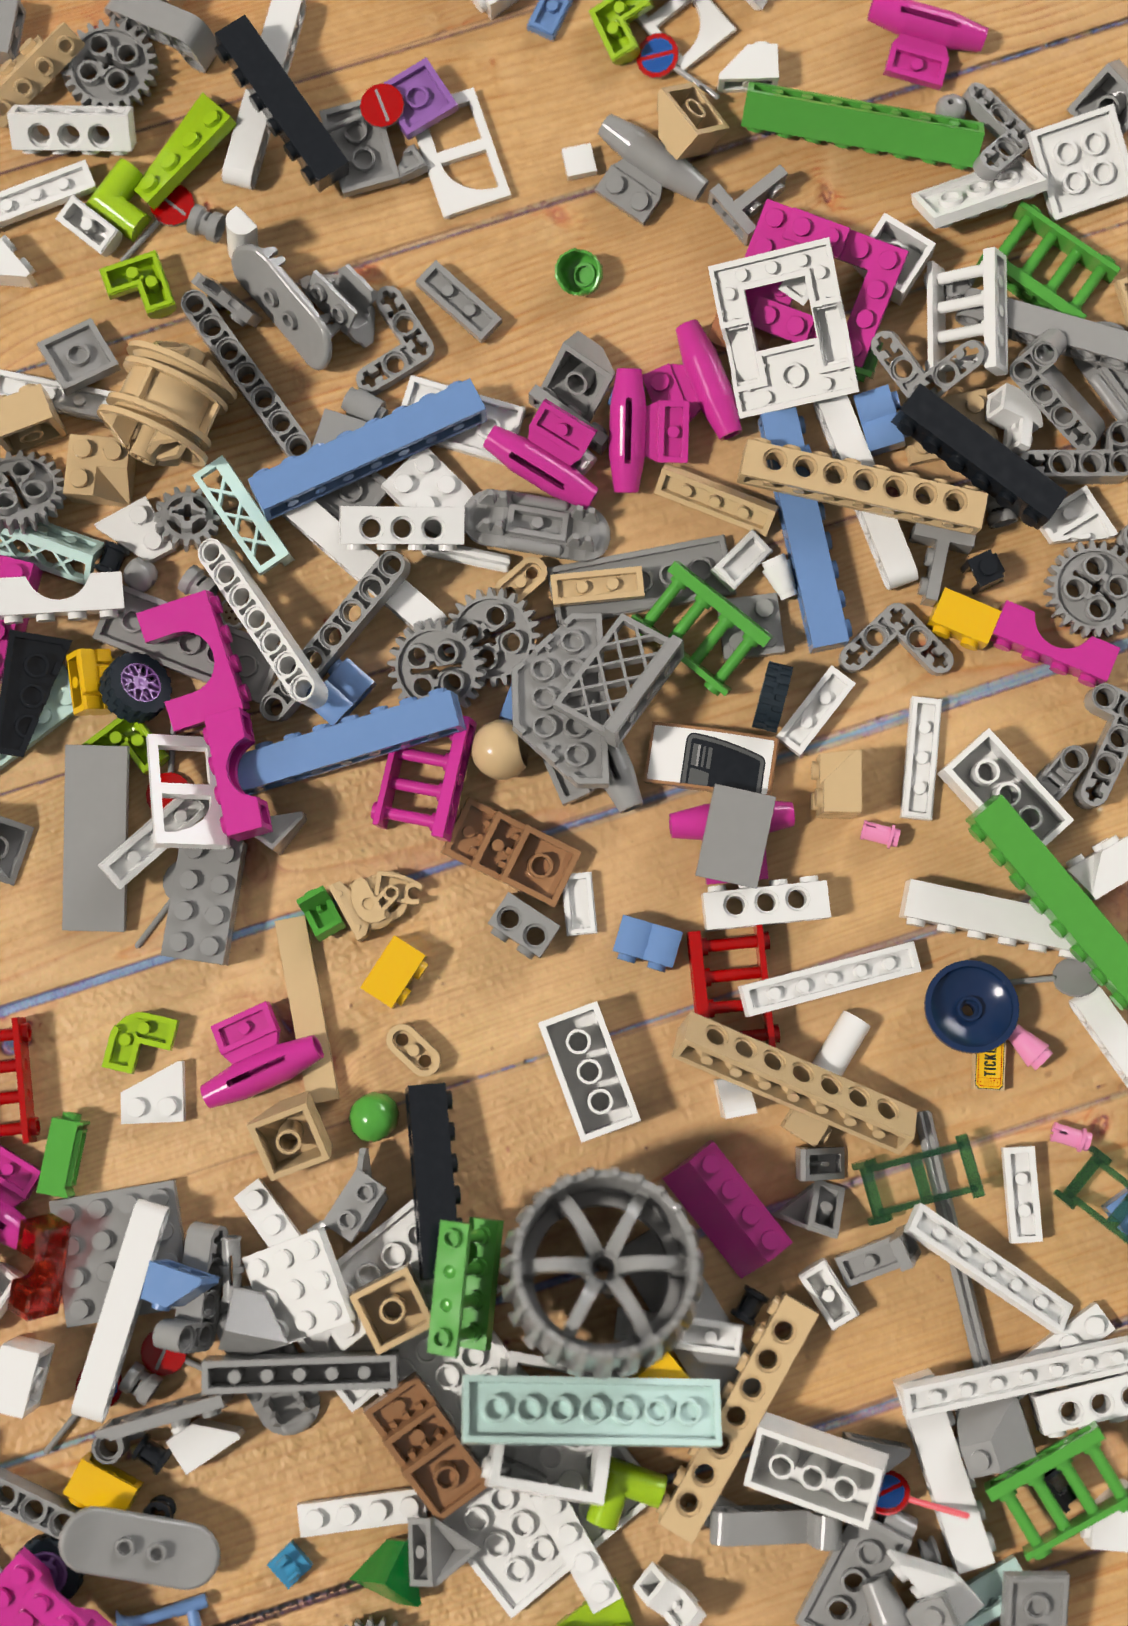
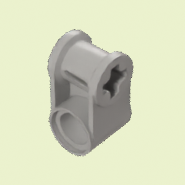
(1058, 776)

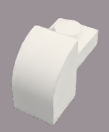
(1015, 414)
(668, 1597)

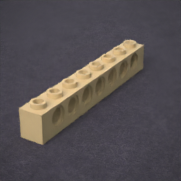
(846, 494)
(795, 1083)
(688, 1521)

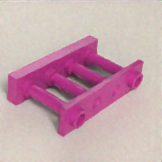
(446, 793)

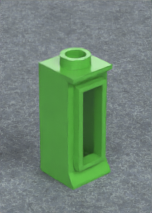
(62, 1155)

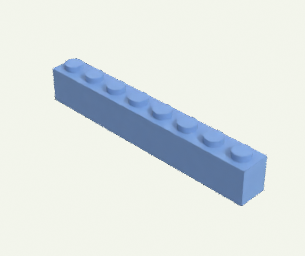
(367, 449)
(807, 544)
(351, 741)

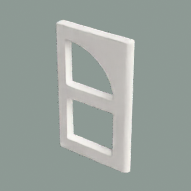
(713, 30)
(451, 196)
(207, 832)

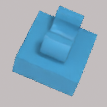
(290, 1564)

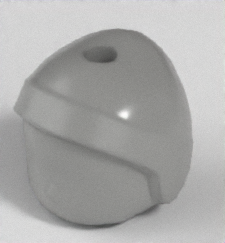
(952, 106)
(140, 574)

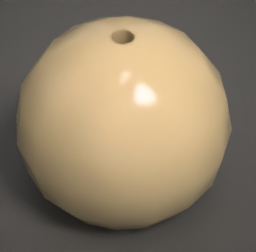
(499, 750)

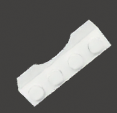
(99, 596)

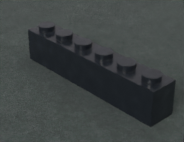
(281, 103)
(979, 457)
(431, 1167)

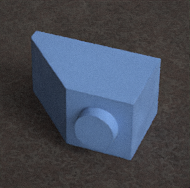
(174, 1284)

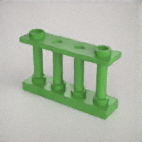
(1024, 286)
(729, 617)
(465, 1286)
(1032, 1472)

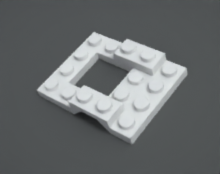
(795, 371)

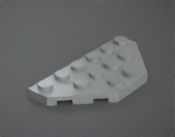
(537, 683)

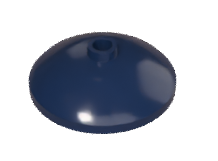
(985, 992)

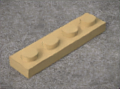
(715, 499)

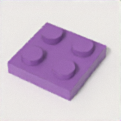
(424, 98)

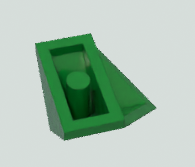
(388, 1573)

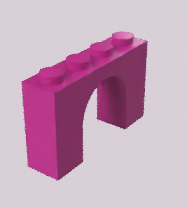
(200, 616)

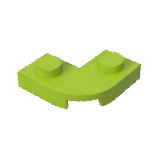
(132, 1032)

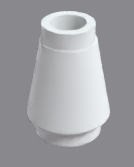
(780, 576)

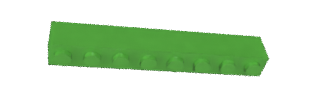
(862, 125)
(1054, 894)

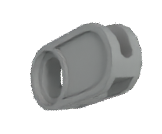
(519, 1470)

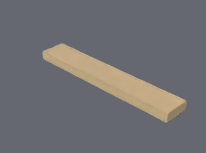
(306, 1003)

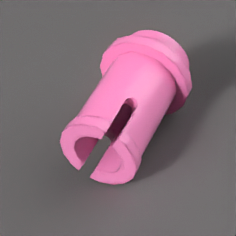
(880, 834)
(1071, 1137)

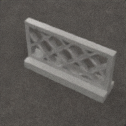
(643, 688)

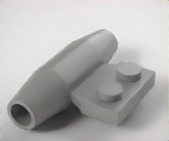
(645, 168)
(622, 787)
(889, 1610)

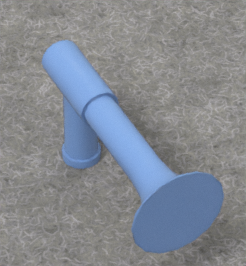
(186, 1606)

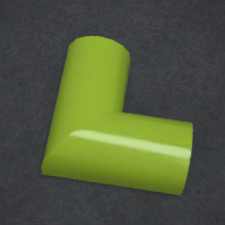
(612, 23)
(113, 198)
(144, 275)
(128, 734)
(624, 1482)

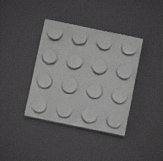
(96, 1240)

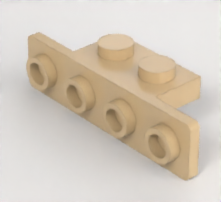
(36, 67)

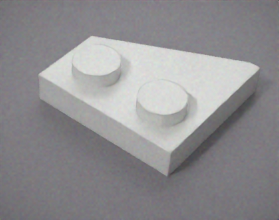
(1078, 520)
(136, 531)
(156, 1098)

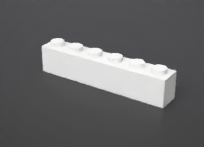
(979, 916)
(949, 1485)

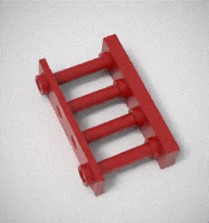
(703, 977)
(29, 1125)

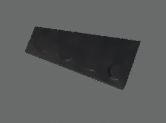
(25, 686)

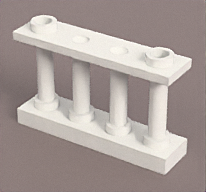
(993, 326)

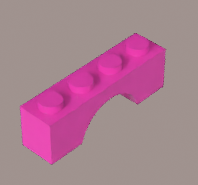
(1018, 632)
(229, 737)

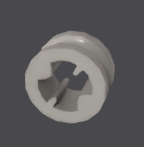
(929, 1550)

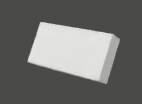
(741, 560)
(579, 905)

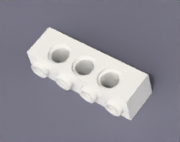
(116, 119)
(449, 518)
(815, 904)
(1048, 1403)

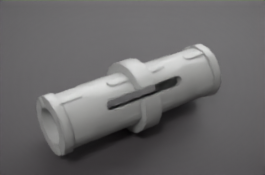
(231, 1247)

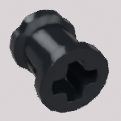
(112, 557)
(749, 1305)
(151, 1454)
(161, 1502)

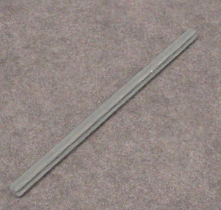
(945, 1208)

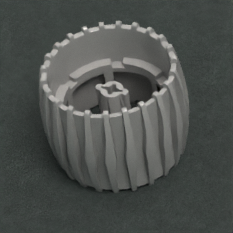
(640, 1201)

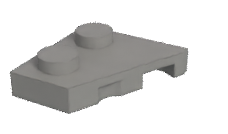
(222, 296)

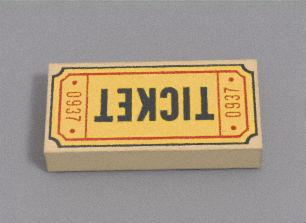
(989, 1069)

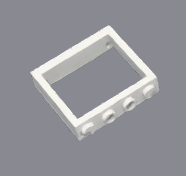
(600, 1456)

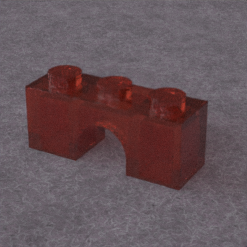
(40, 1290)

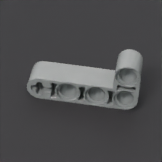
(168, 26)
(1090, 425)
(1073, 460)
(1104, 748)
(197, 1321)
(773, 1526)

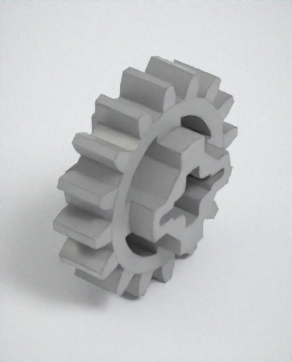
(173, 517)

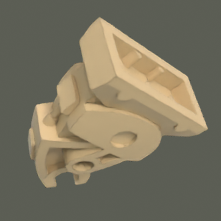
(370, 899)

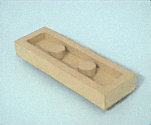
(597, 586)

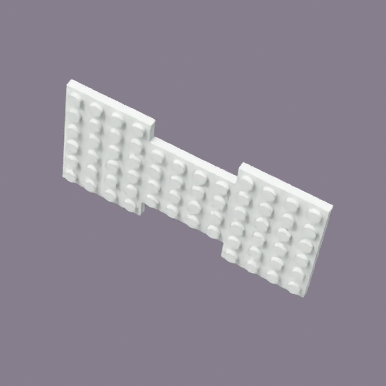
(516, 1548)

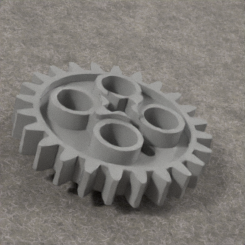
(120, 45)
(38, 486)
(1076, 610)
(479, 612)
(431, 641)

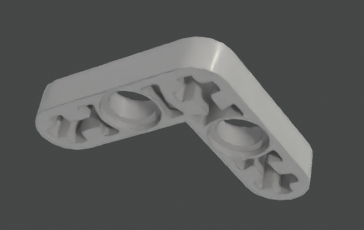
(1009, 134)
(404, 351)
(918, 375)
(892, 631)

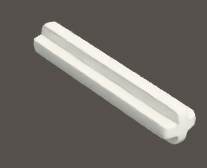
(471, 556)

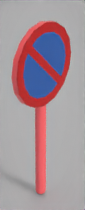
(896, 1495)

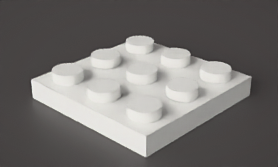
(1081, 161)
(301, 1285)

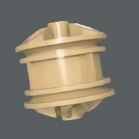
(167, 403)

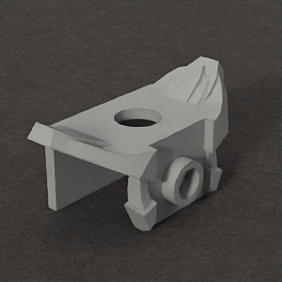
(346, 299)
(357, 1203)

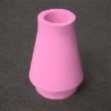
(1029, 1047)

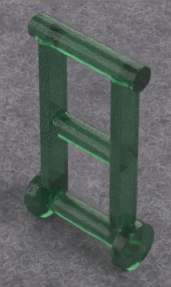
(1069, 1198)
(882, 1215)

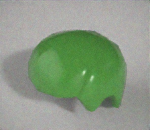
(578, 272)
(373, 1116)

